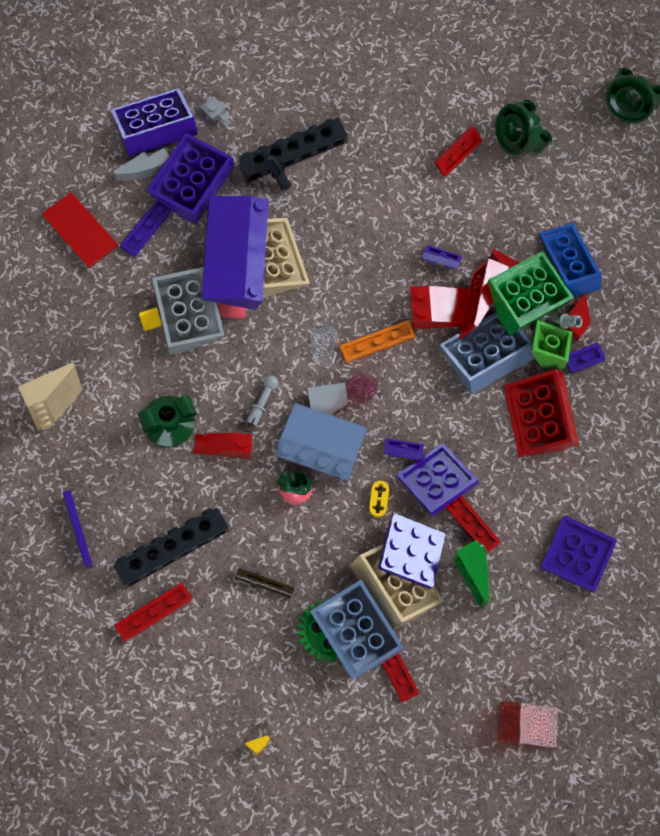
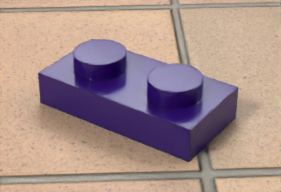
(436, 255)
(585, 358)
(403, 449)

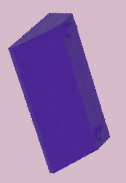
(235, 251)

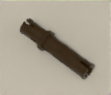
(256, 579)

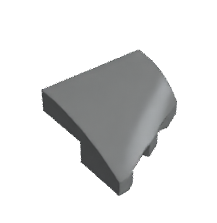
(328, 397)

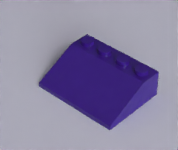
(154, 121)
(191, 177)

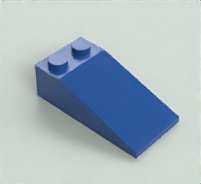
(571, 259)

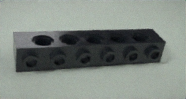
(303, 151)
(148, 567)

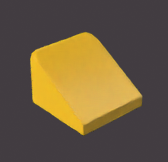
(150, 319)
(257, 745)

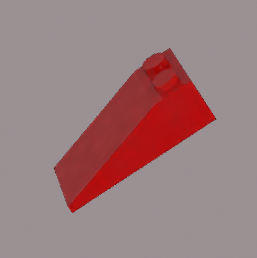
(479, 295)
(437, 306)

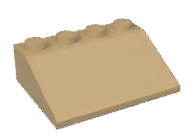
(282, 259)
(51, 395)
(396, 597)

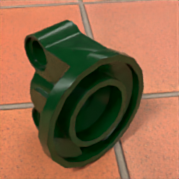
(628, 105)
(521, 129)
(172, 432)

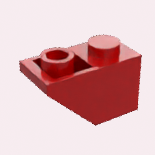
(580, 308)

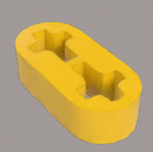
(374, 498)

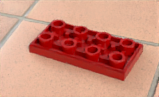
(80, 230)

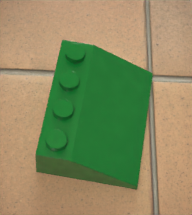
(528, 293)

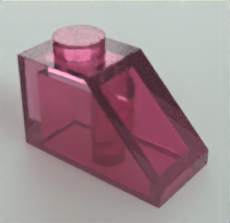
(363, 387)

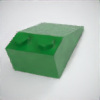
(472, 564)

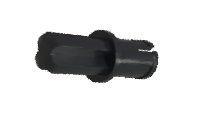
(278, 173)

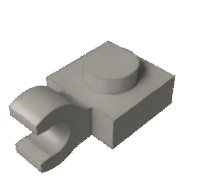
(215, 110)

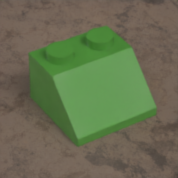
(551, 346)

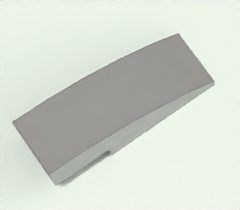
(142, 166)

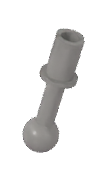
(564, 321)
(270, 384)

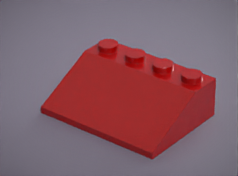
(541, 414)

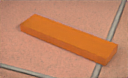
(377, 341)

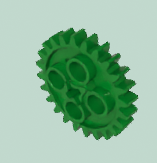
(313, 640)

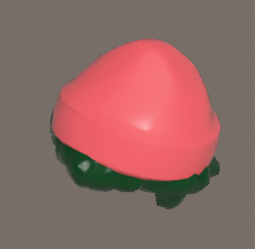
(294, 487)

